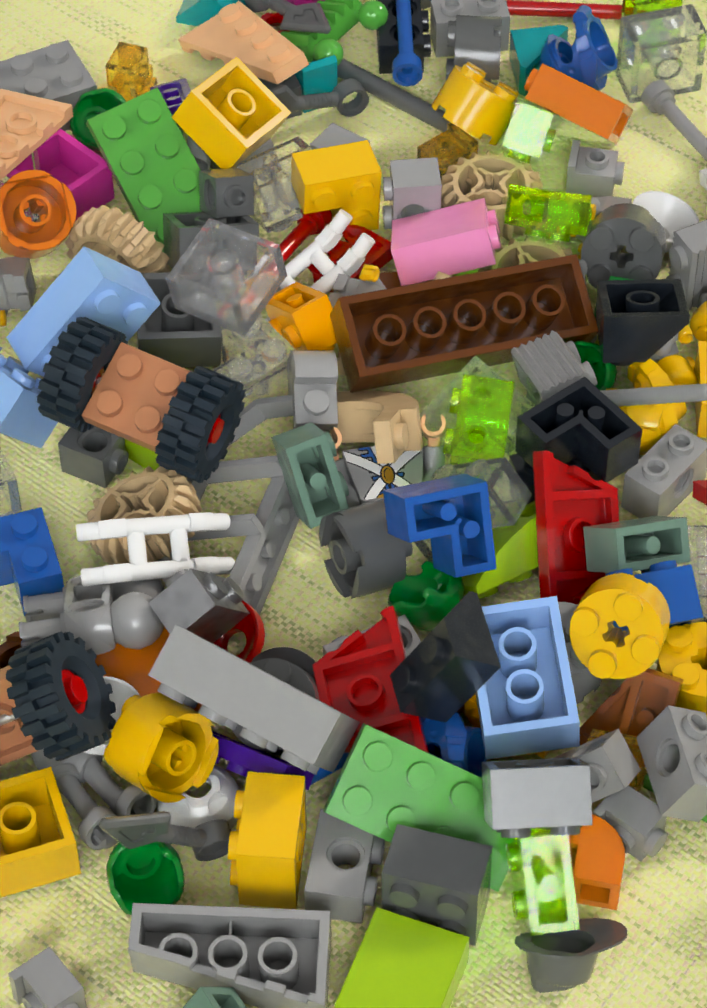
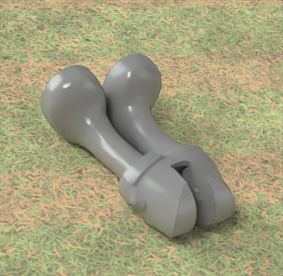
(88, 768)

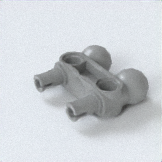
(96, 614)

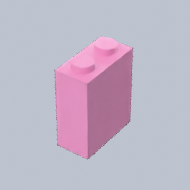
(445, 241)

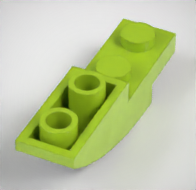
(514, 554)

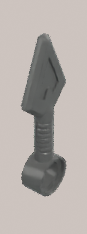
(299, 18)
(325, 100)
(131, 831)

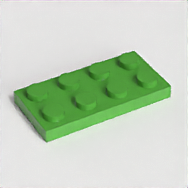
(148, 159)
(403, 785)

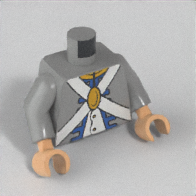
(368, 479)

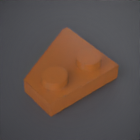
(634, 704)

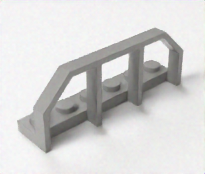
(275, 521)

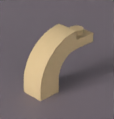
(380, 418)

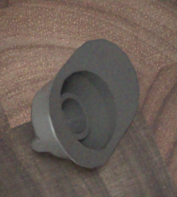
(568, 957)

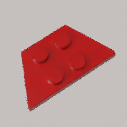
(564, 505)
(360, 685)

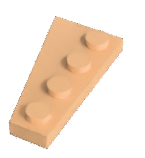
(245, 35)
(26, 125)

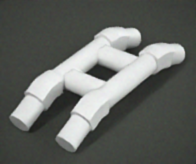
(316, 255)
(135, 530)

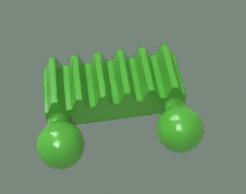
(342, 17)

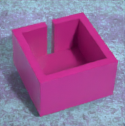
(76, 167)

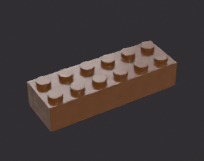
(447, 321)

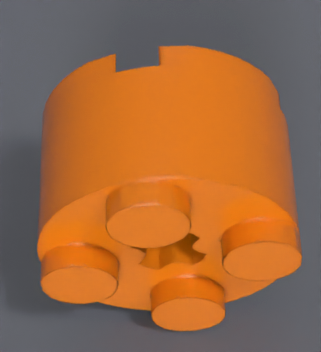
(44, 197)

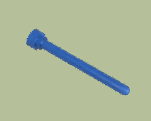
(407, 65)

